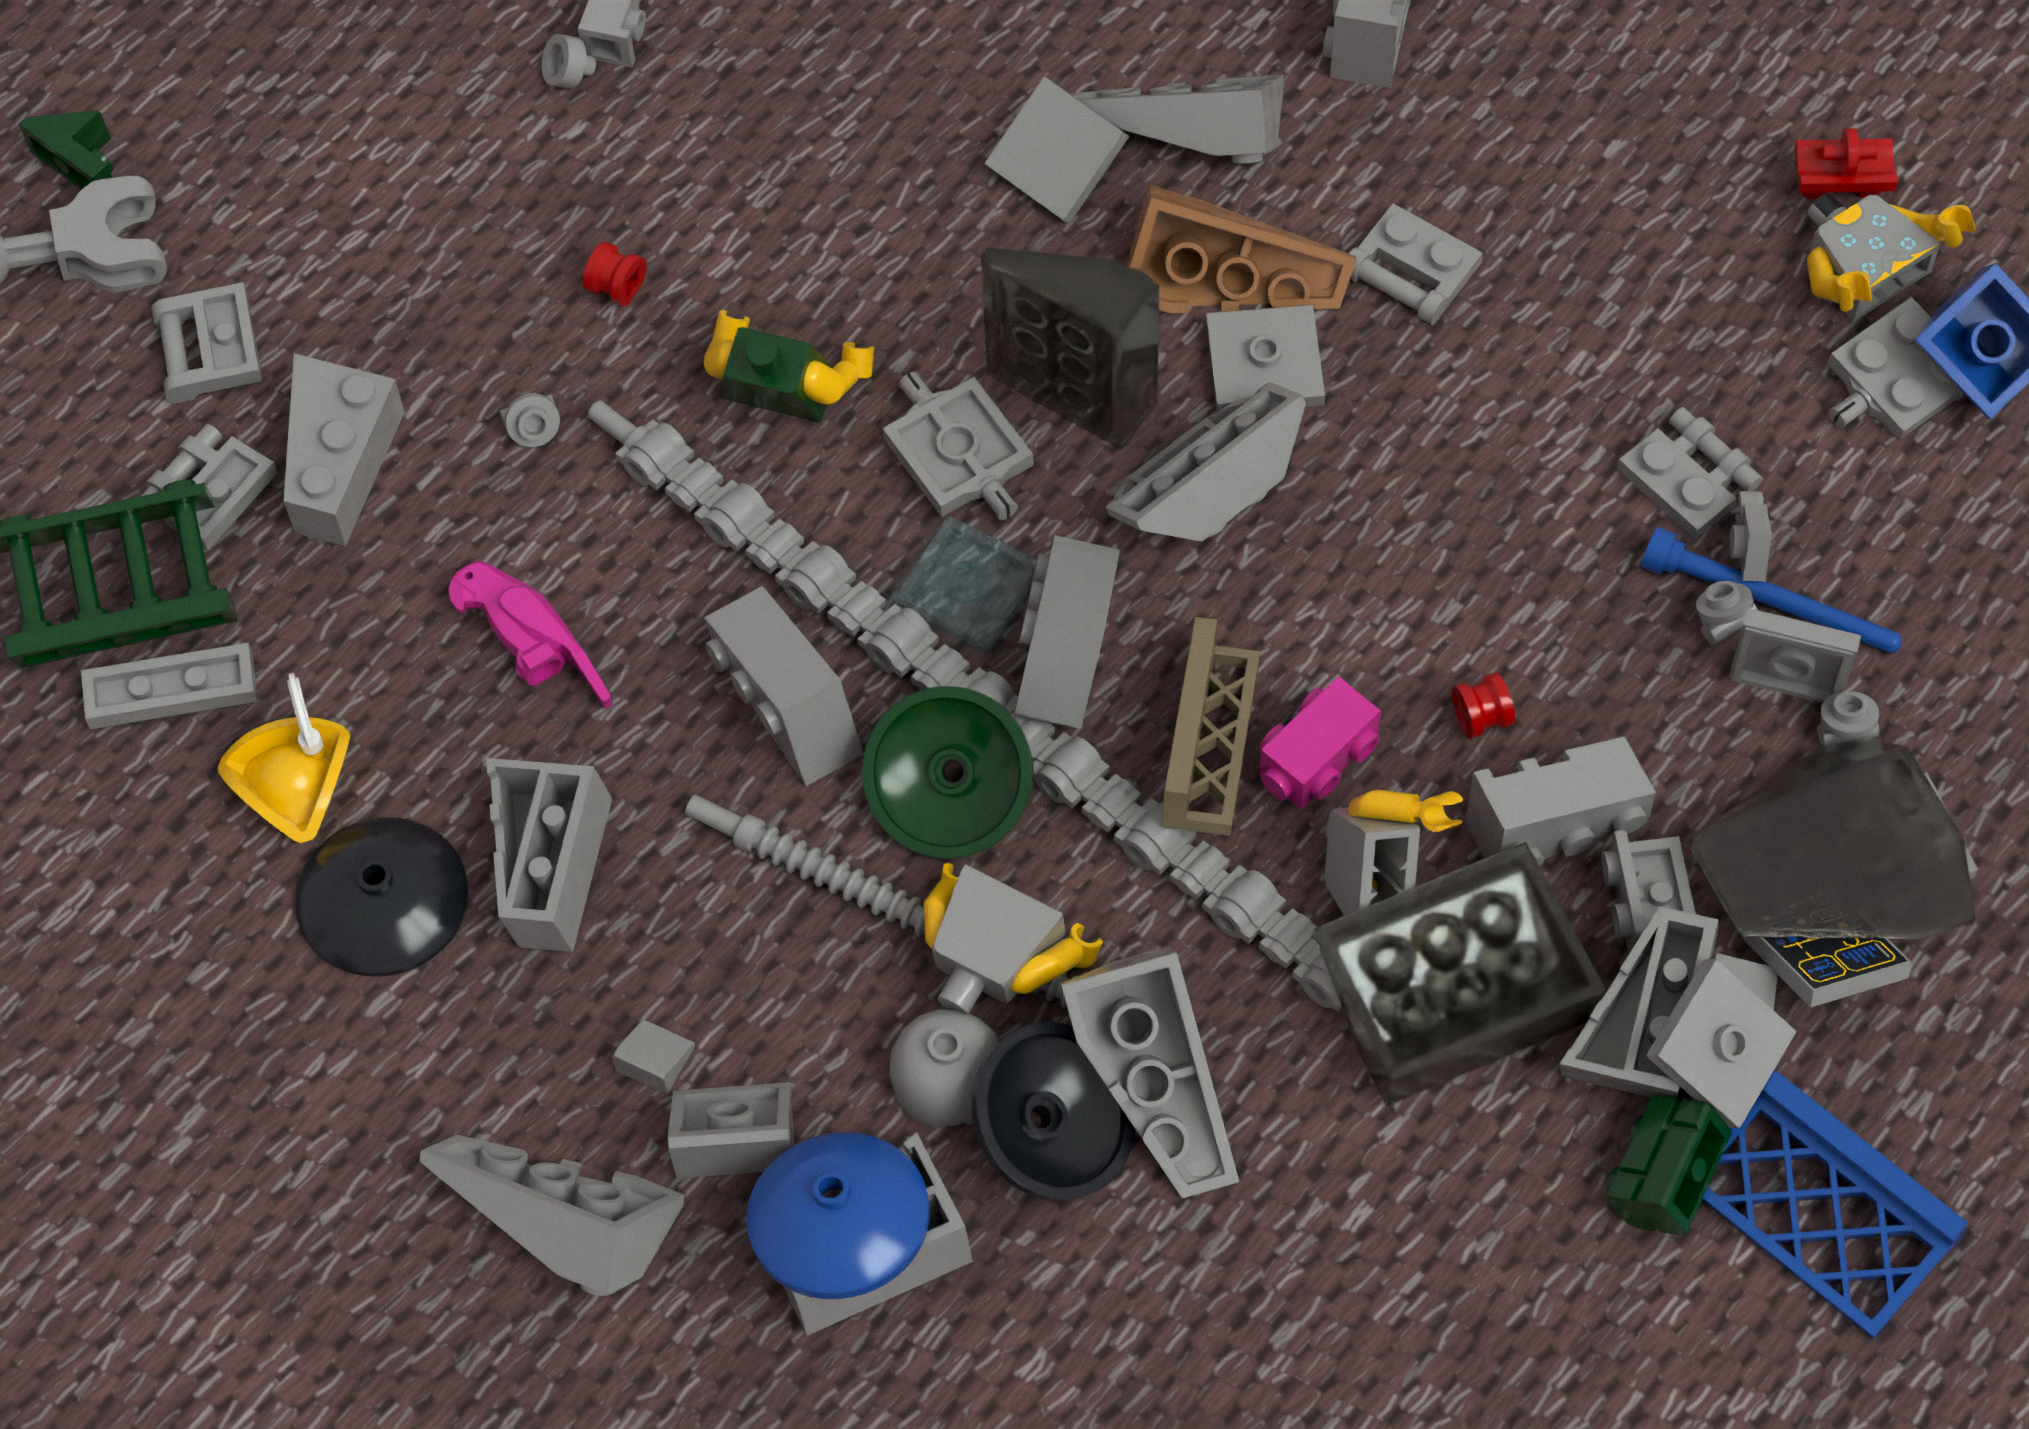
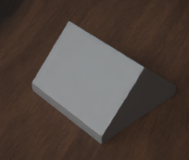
(729, 1129)

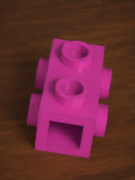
(1319, 743)

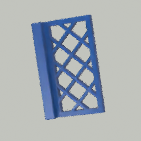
(1868, 1174)

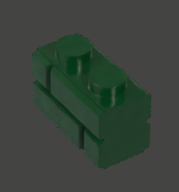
(1668, 1164)

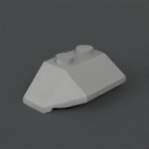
(1213, 468)

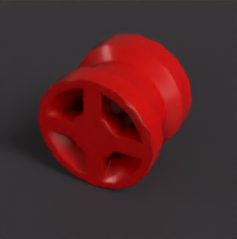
(614, 273)
(1483, 705)

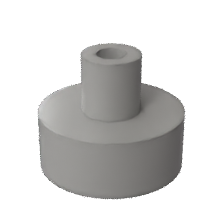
(566, 61)

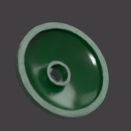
(908, 777)

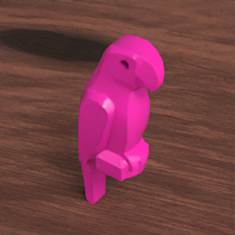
(524, 625)

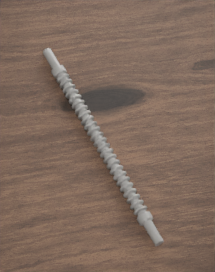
(751, 834)

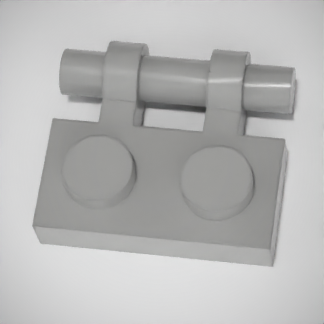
(232, 475)
(1679, 483)

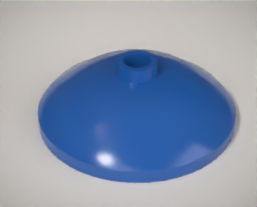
(845, 1241)

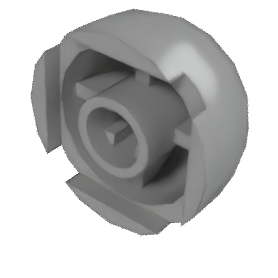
(937, 1066)

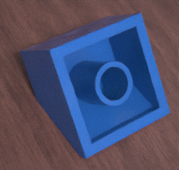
(1982, 339)

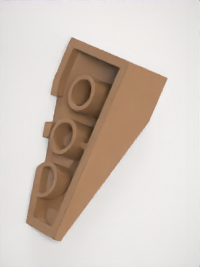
(1230, 260)

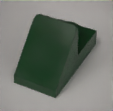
(70, 144)

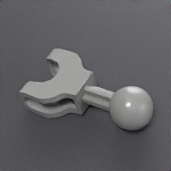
(87, 238)

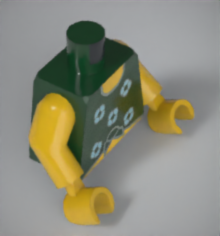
(780, 371)

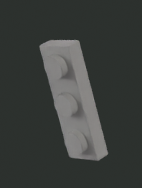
(169, 686)

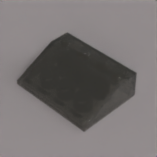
(1074, 337)
(1473, 964)

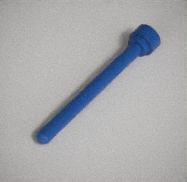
(1669, 555)

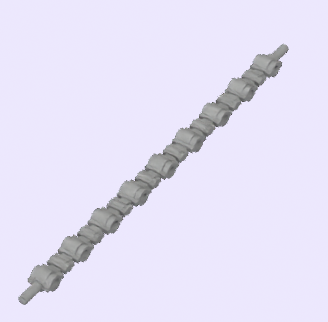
(901, 640)

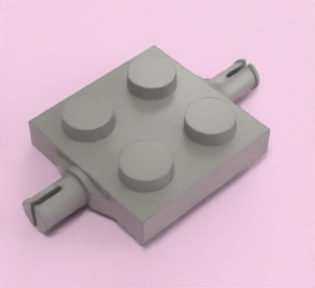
(1891, 374)
(957, 446)

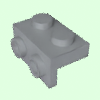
(1644, 878)

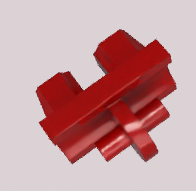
(1845, 165)

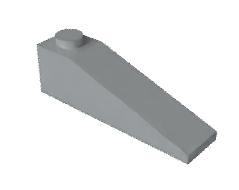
(1223, 119)
(1148, 1051)
(571, 1223)

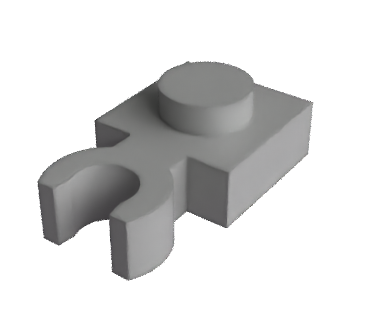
(1751, 536)

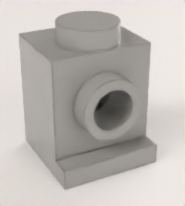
(610, 28)

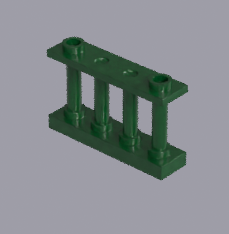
(147, 615)

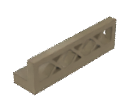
(1192, 723)

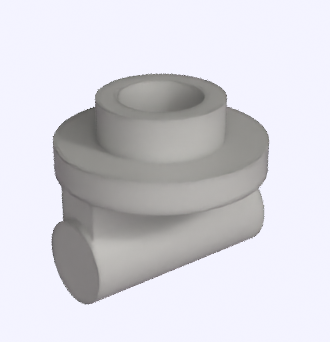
(531, 419)
(1723, 609)
(1847, 718)

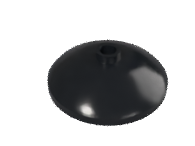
(387, 924)
(1082, 1126)

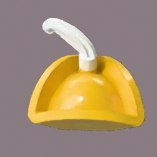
(288, 768)

